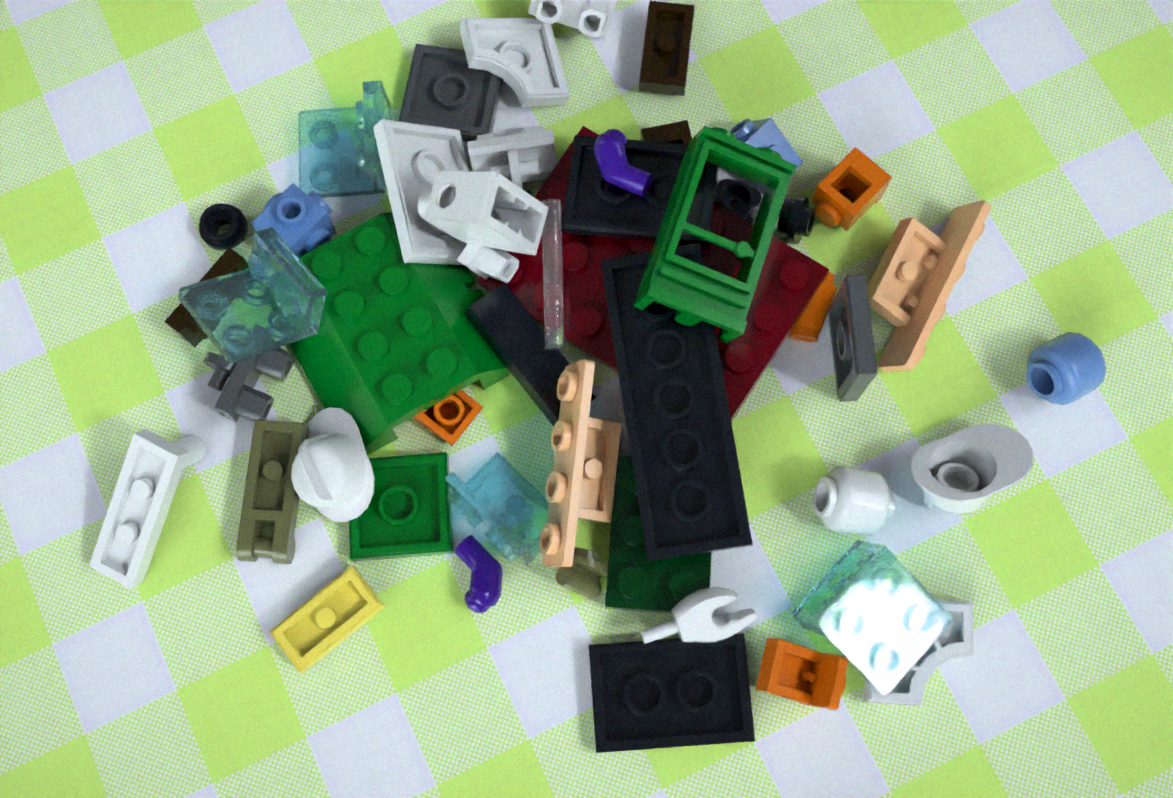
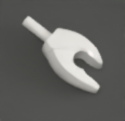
(695, 621)

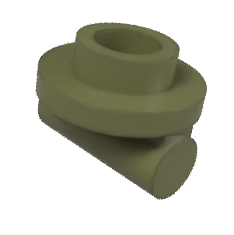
(583, 574)

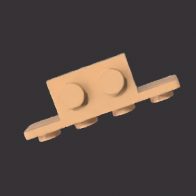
(918, 279)
(582, 466)

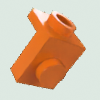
(802, 674)

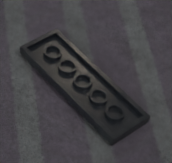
(675, 420)

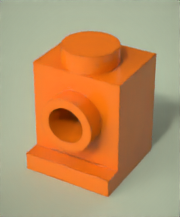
(852, 178)

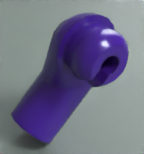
(614, 166)
(485, 575)

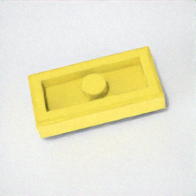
(327, 619)

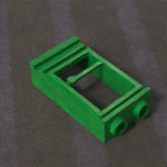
(696, 289)

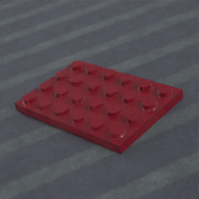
(779, 300)

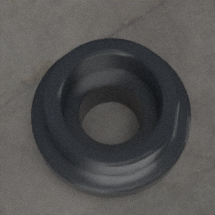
(214, 218)
(795, 219)

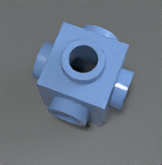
(298, 219)

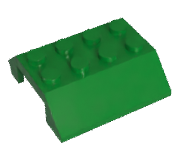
(391, 332)

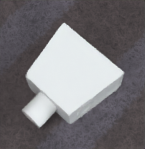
(463, 206)

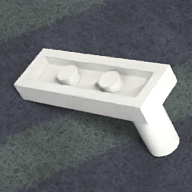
(142, 504)

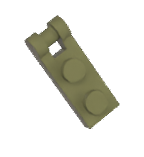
(270, 492)

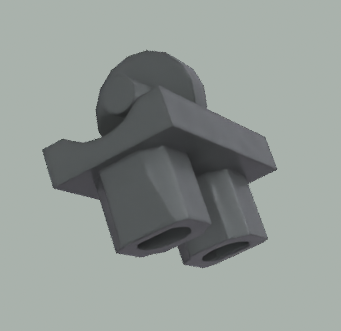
(239, 395)

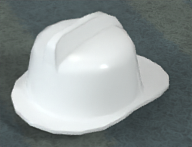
(970, 466)
(334, 467)

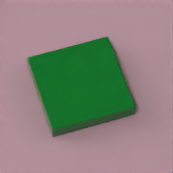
(406, 511)

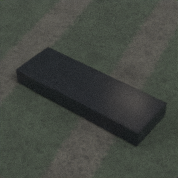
(520, 346)

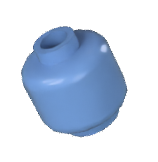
(1065, 368)

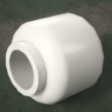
(853, 501)

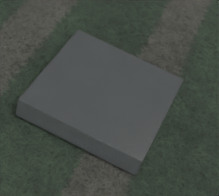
(449, 93)
(852, 339)

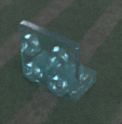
(340, 146)
(258, 306)
(505, 505)
(874, 614)

